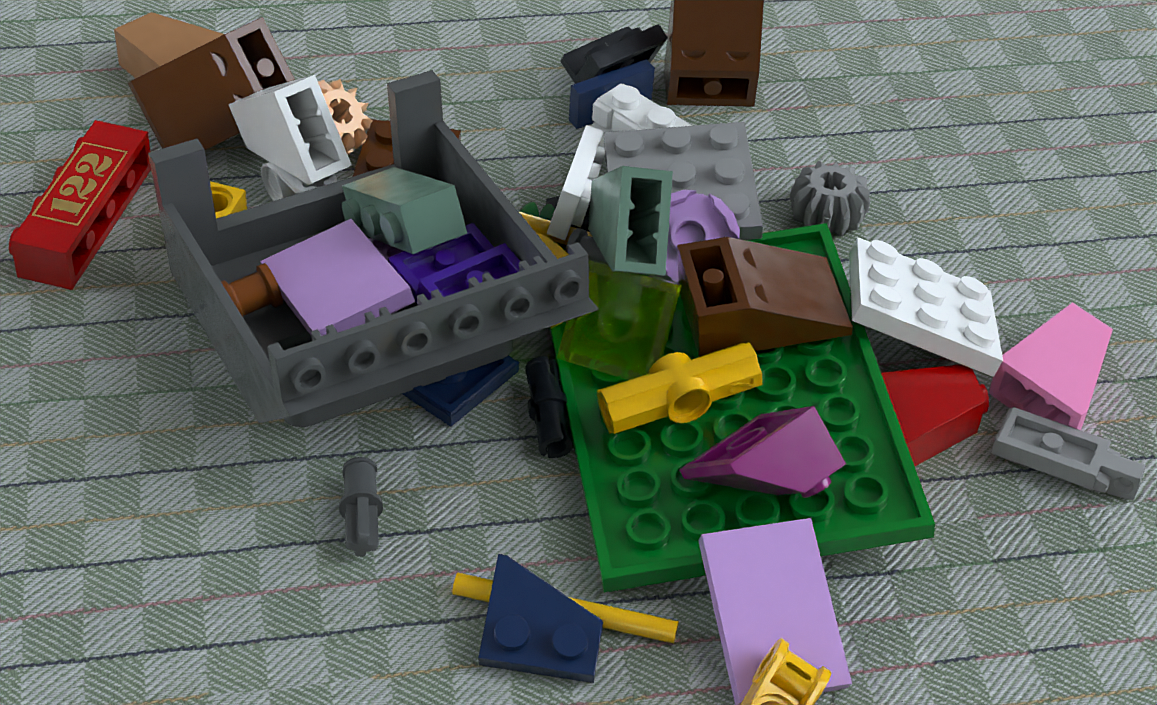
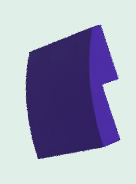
(453, 263)

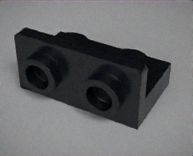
(613, 52)

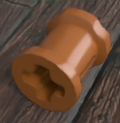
(255, 291)

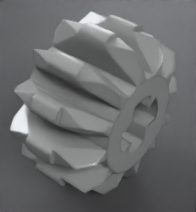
(830, 197)

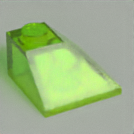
(628, 327)

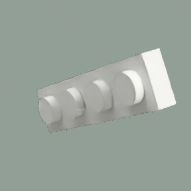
(577, 187)

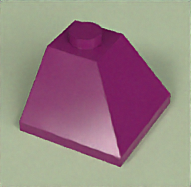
(772, 455)

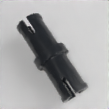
(548, 407)

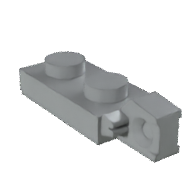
(1066, 454)

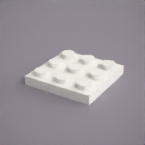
(924, 305)

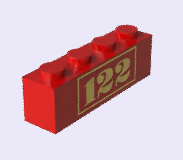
(81, 205)

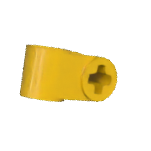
(786, 679)

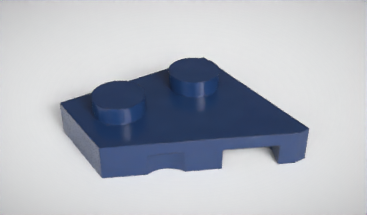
(537, 627)

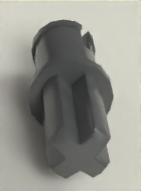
(360, 505)

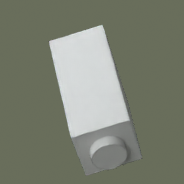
(292, 129)

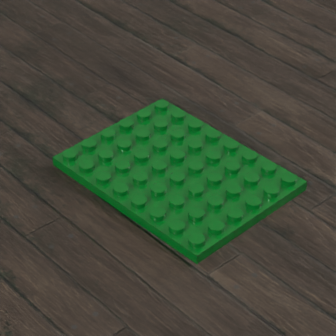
(651, 517)

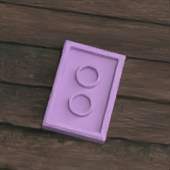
(337, 279)
(767, 588)

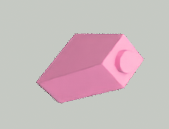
(1055, 367)

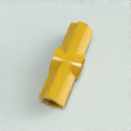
(679, 387)

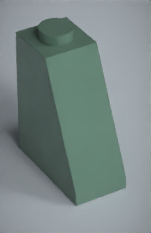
(632, 218)

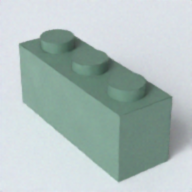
(404, 209)

